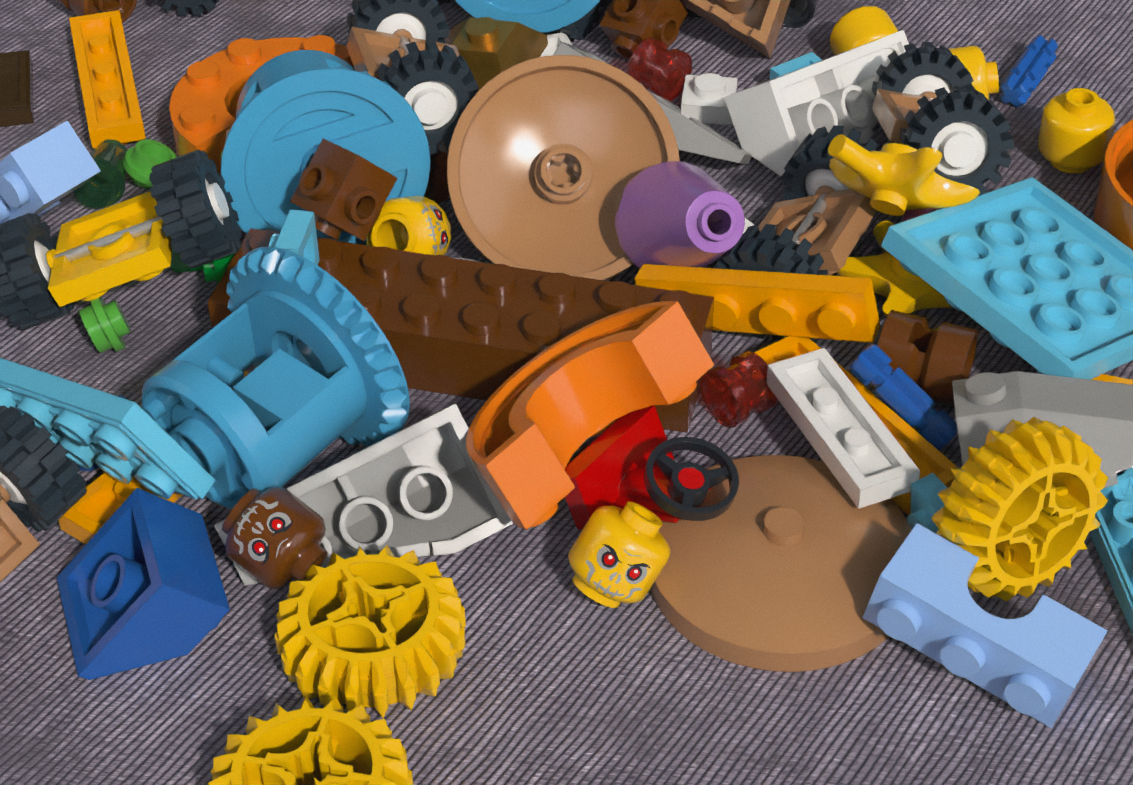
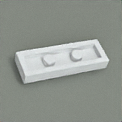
(842, 428)

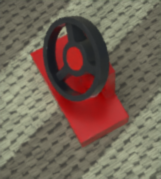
(637, 465)

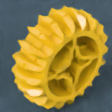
(1023, 506)
(371, 630)
(313, 749)

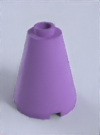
(677, 217)

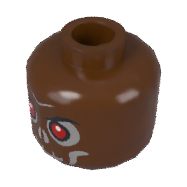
(274, 536)

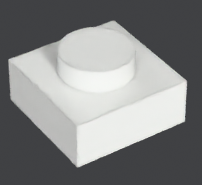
(705, 99)

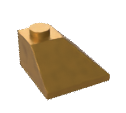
(495, 45)

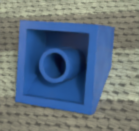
(141, 588)

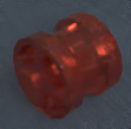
(659, 68)
(737, 389)

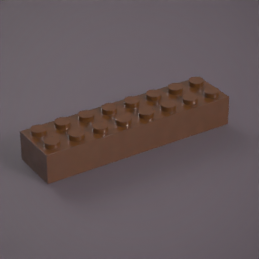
(473, 322)

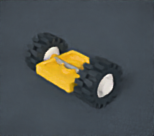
(118, 243)

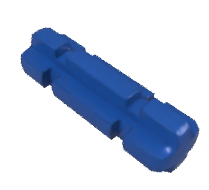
(1028, 71)
(903, 396)

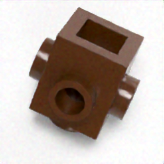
(633, 21)
(343, 191)

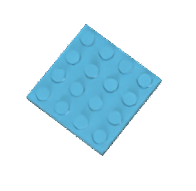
(1029, 276)

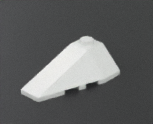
(834, 91)

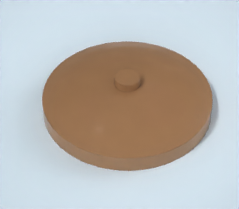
(547, 162)
(780, 570)

